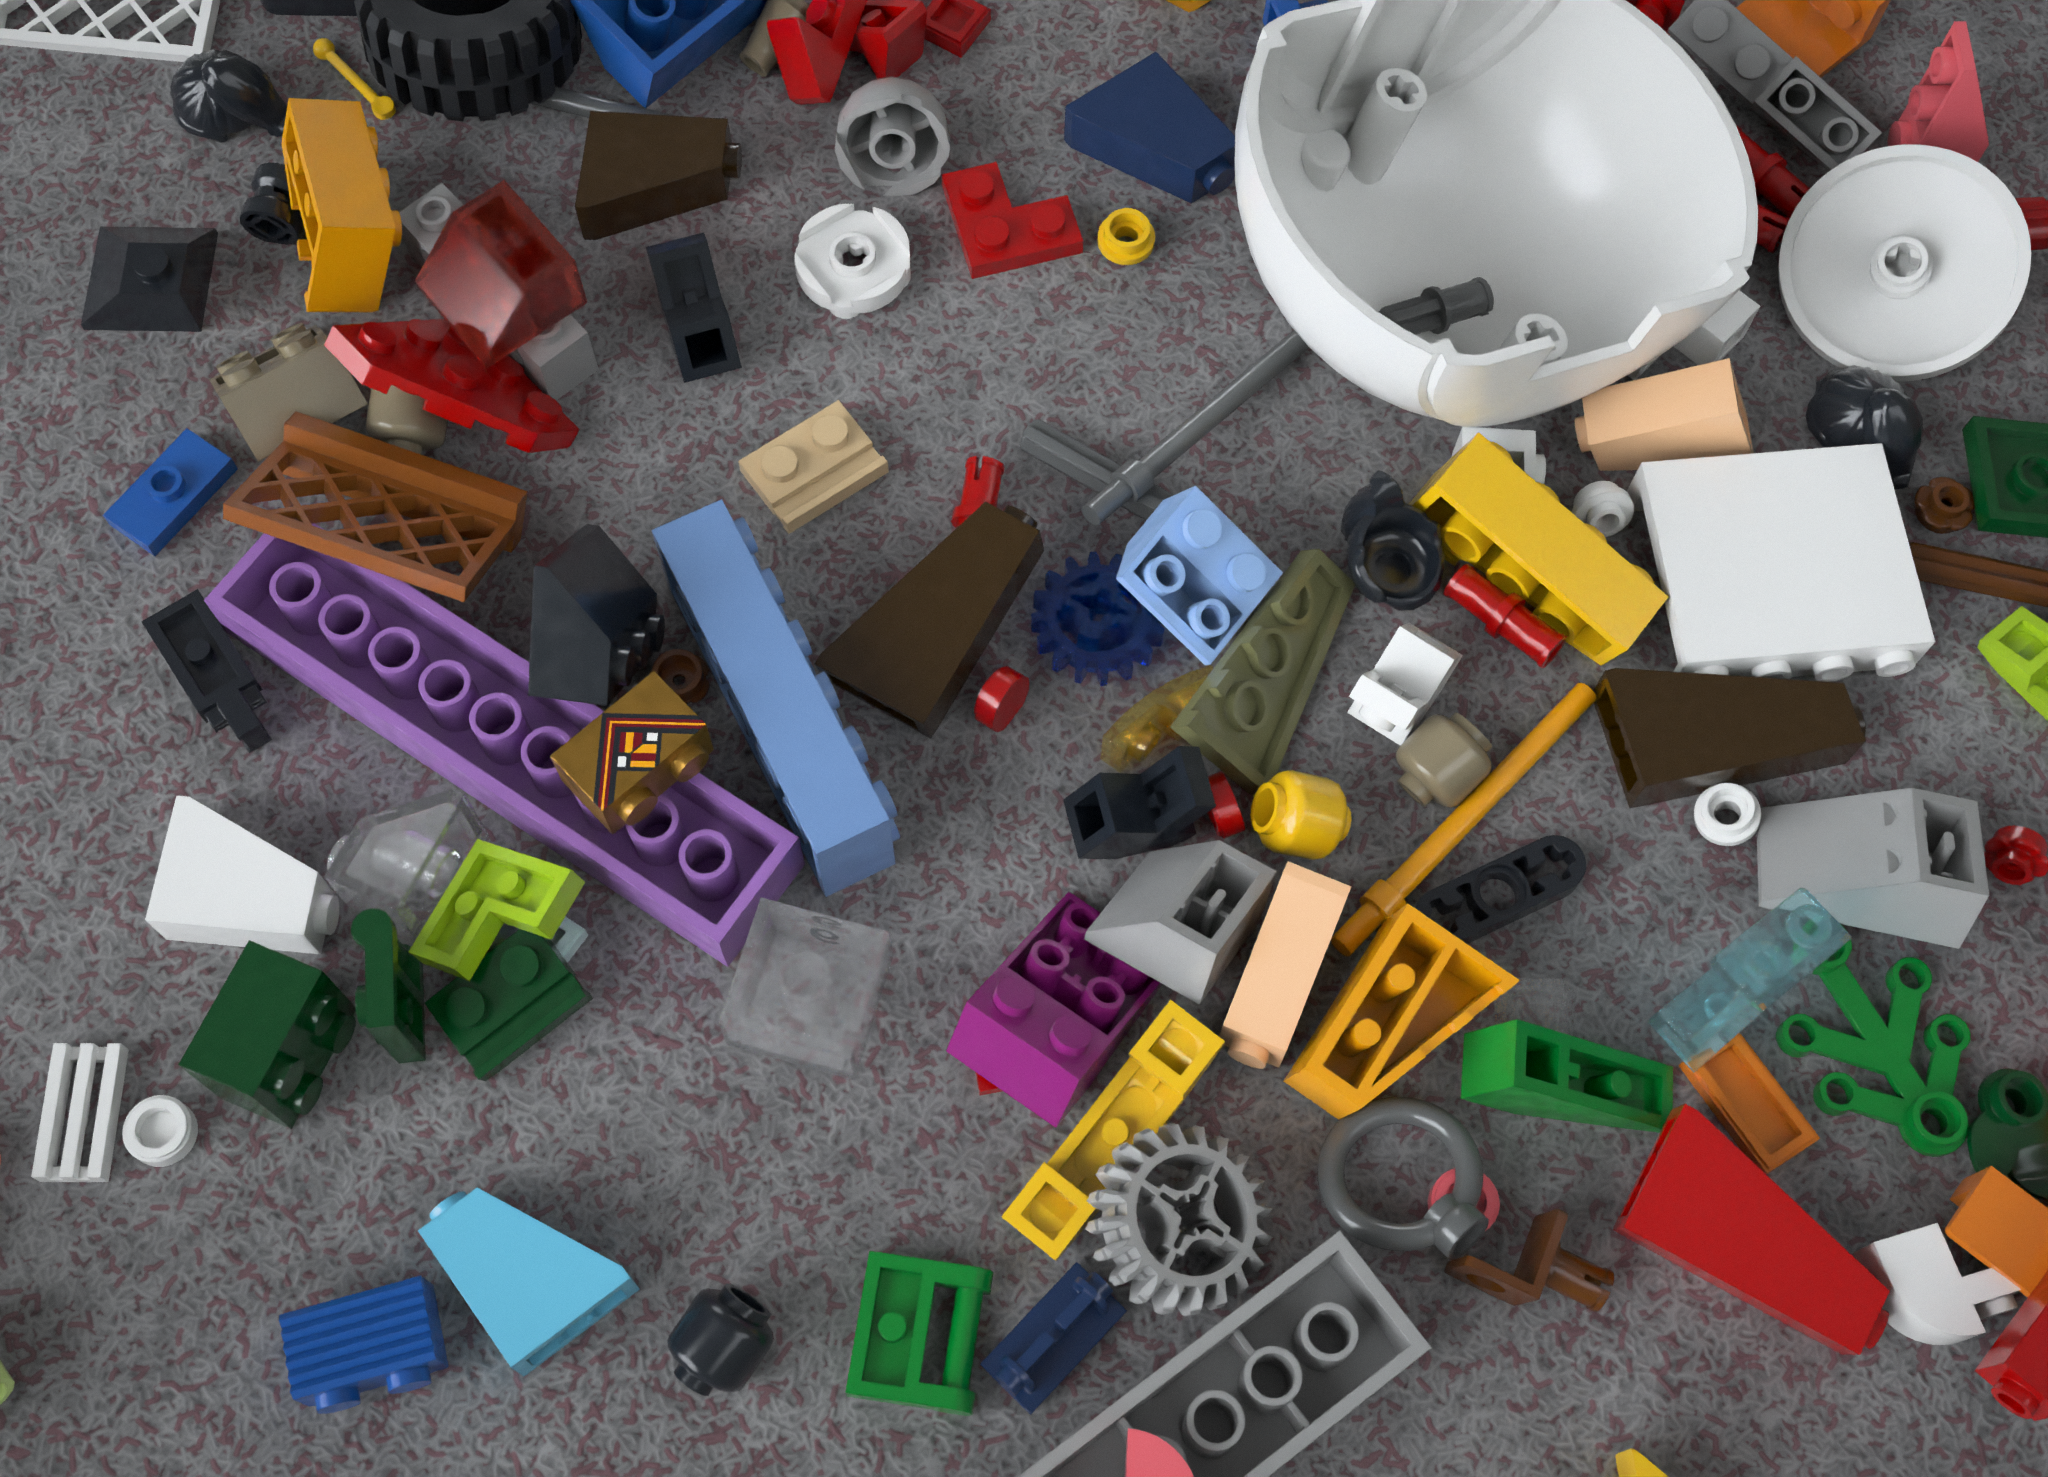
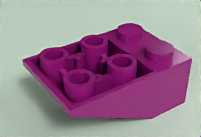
(1051, 1014)

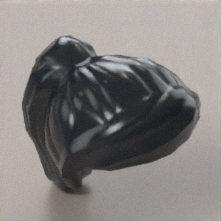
(224, 95)
(1867, 408)
(1392, 546)

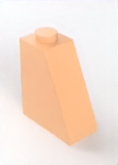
(1666, 418)
(1283, 966)

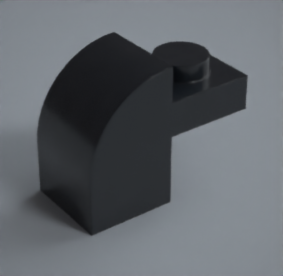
(693, 307)
(1140, 812)

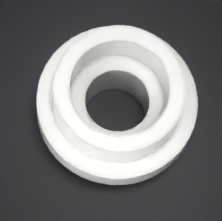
(1604, 507)
(1730, 797)

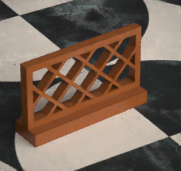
(383, 482)

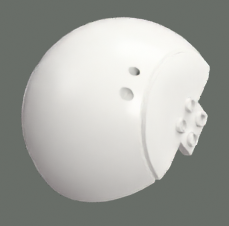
(1502, 144)

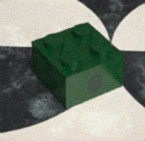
(271, 1035)

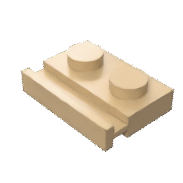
(813, 466)

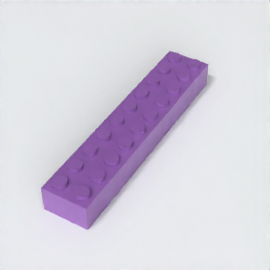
(468, 716)

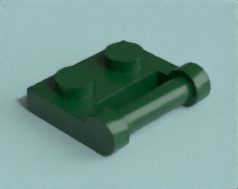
(393, 988)

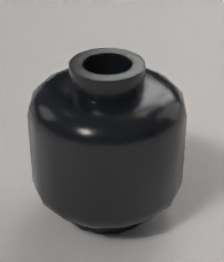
(720, 1340)

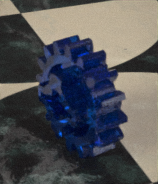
(1074, 603)

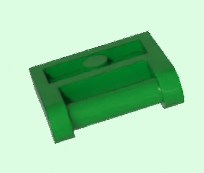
(895, 1331)

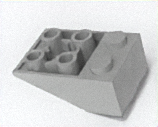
(1880, 861)

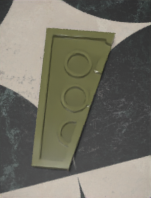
(1263, 680)

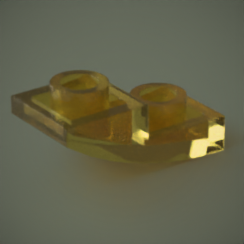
(1139, 728)

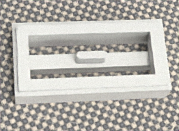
(54, 1109)

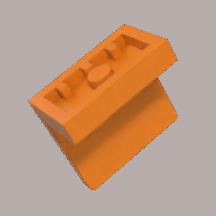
(1817, 30)

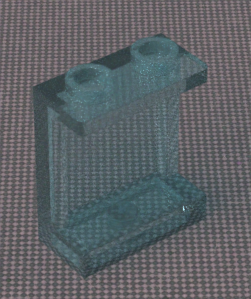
(1750, 978)

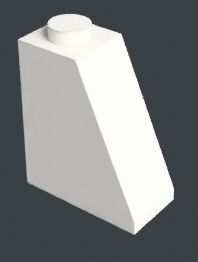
(236, 888)

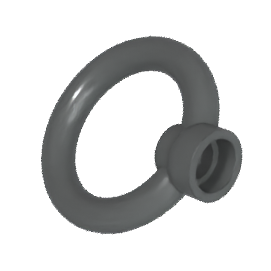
(1451, 1221)

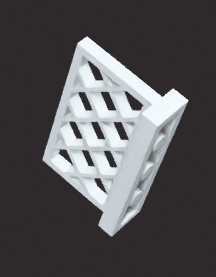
(88, 39)

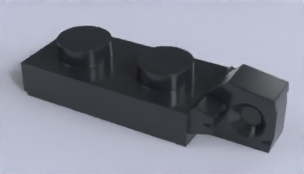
(209, 668)

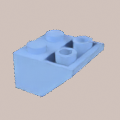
(1196, 572)

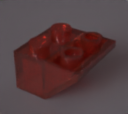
(499, 275)

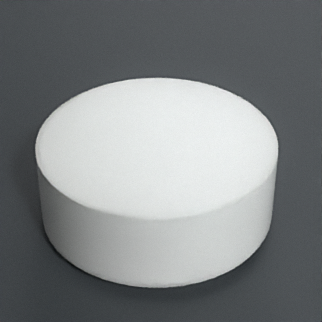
(160, 1131)

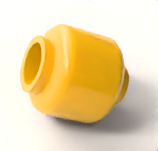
(1300, 815)

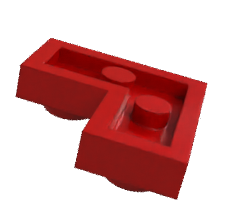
(1004, 236)

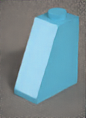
(521, 1276)

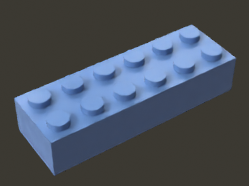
(777, 696)

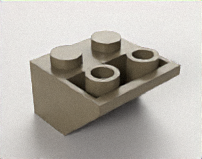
(284, 379)

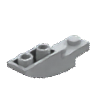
(1773, 83)

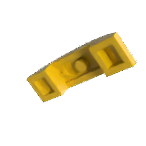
(1139, 1097)

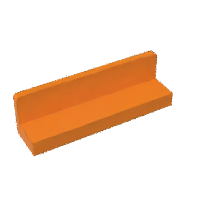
(2001, 1227)

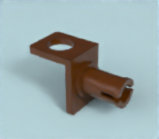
(1539, 1265)

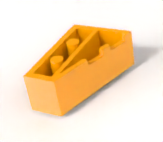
(341, 203)
(1393, 1010)

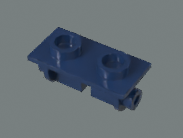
(1054, 1337)

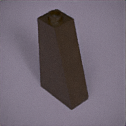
(935, 623)
(1699, 730)

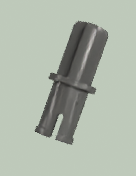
(1440, 308)

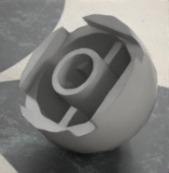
(891, 127)

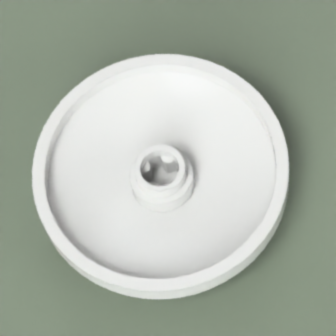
(1904, 261)

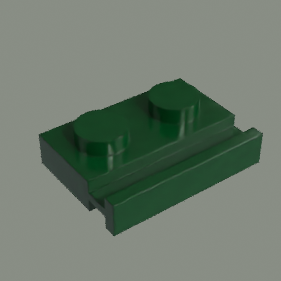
(509, 1002)

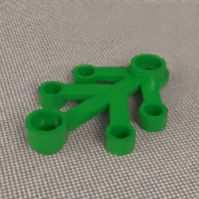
(1887, 1052)

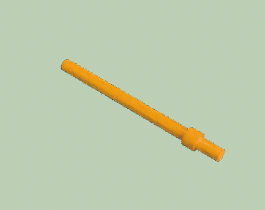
(1389, 896)

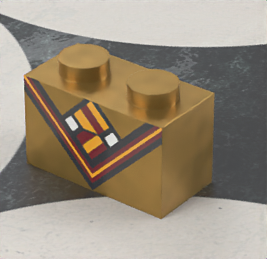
(634, 753)

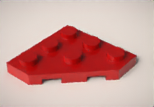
(438, 366)

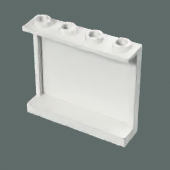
(1784, 563)

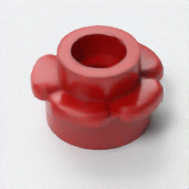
(2016, 855)

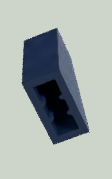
(1154, 131)

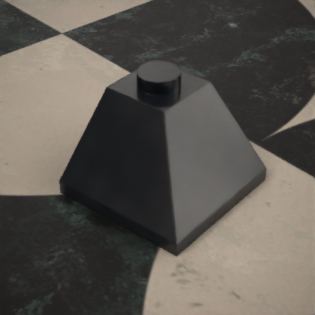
(150, 279)

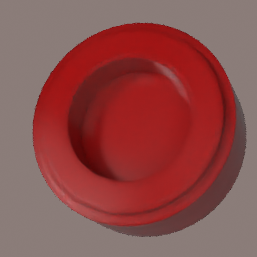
(1001, 698)
(1226, 815)

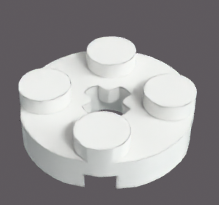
(852, 288)

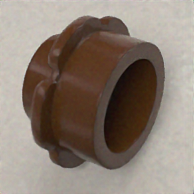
(1936, 515)
(685, 664)

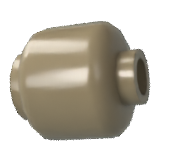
(403, 422)
(1443, 760)

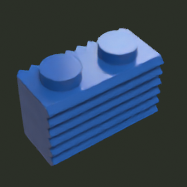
(363, 1344)

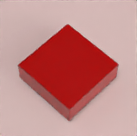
(955, 24)

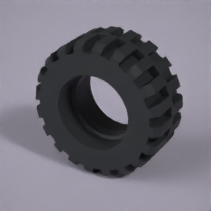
(472, 61)

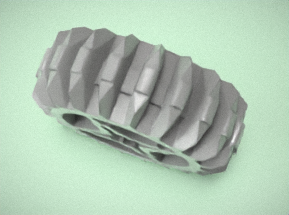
(1225, 1238)

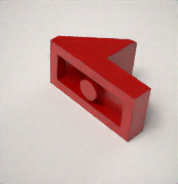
(891, 35)
(815, 50)

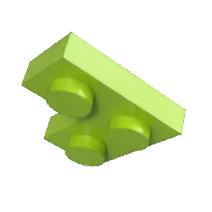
(486, 892)

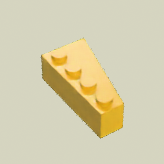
(1539, 550)

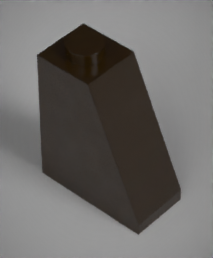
(651, 169)

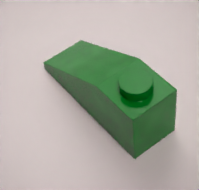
(1564, 1078)

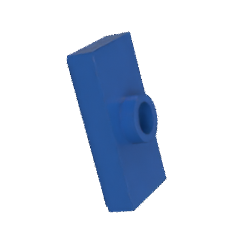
(170, 492)

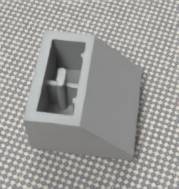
(1185, 914)

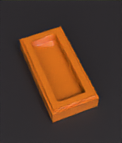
(1752, 1106)

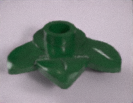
(2009, 1139)

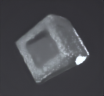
(1539, 1002)

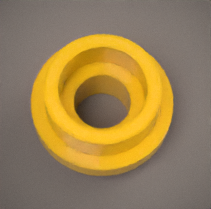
(1126, 223)

